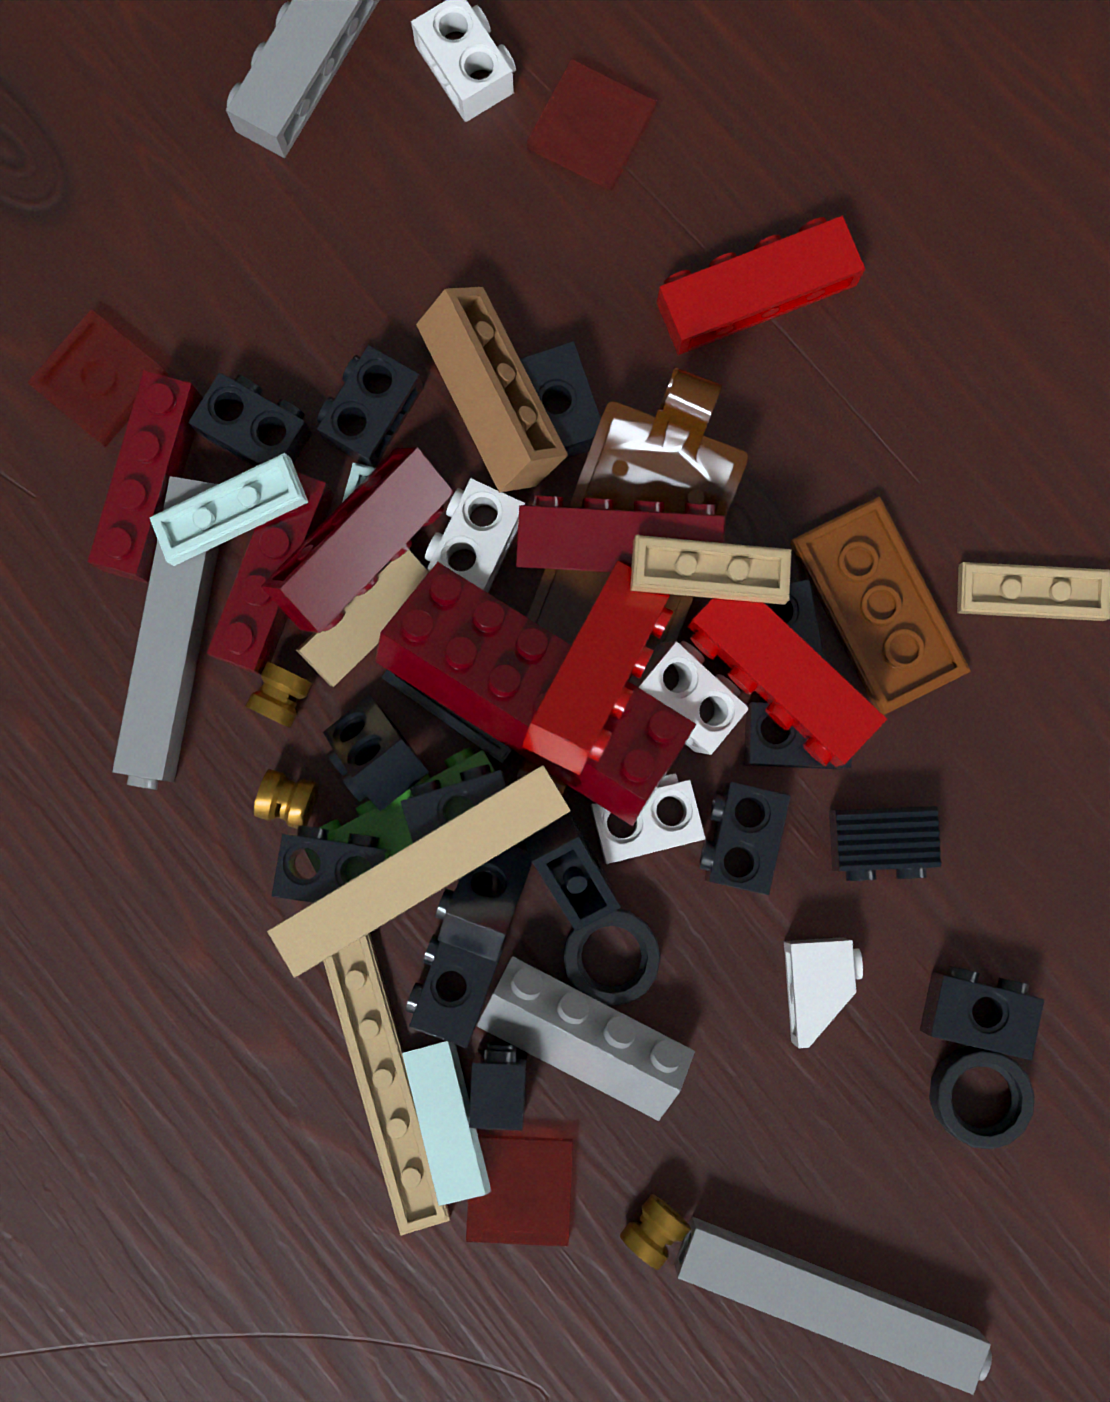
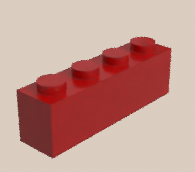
(759, 284)
(595, 673)
(789, 676)

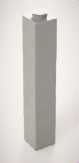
(165, 658)
(834, 1306)

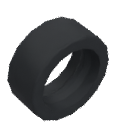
(634, 987)
(1021, 1102)

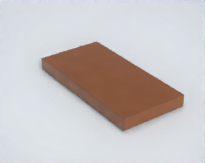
(879, 606)

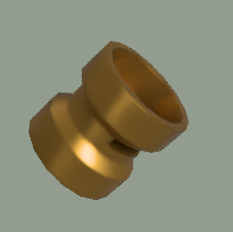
(278, 694)
(285, 799)
(659, 1227)

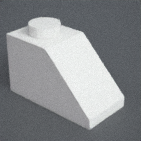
(819, 984)

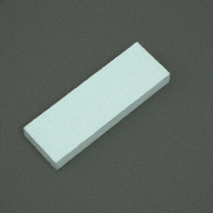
(228, 509)
(444, 1123)

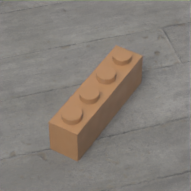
(491, 389)

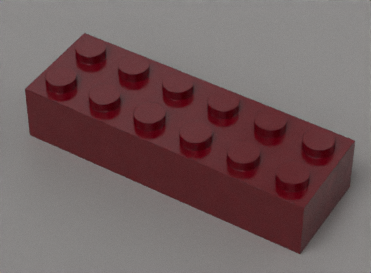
(495, 674)

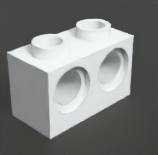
(456, 59)
(487, 543)
(692, 688)
(650, 833)

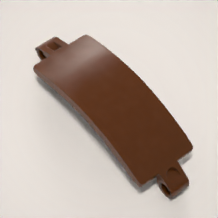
(643, 461)

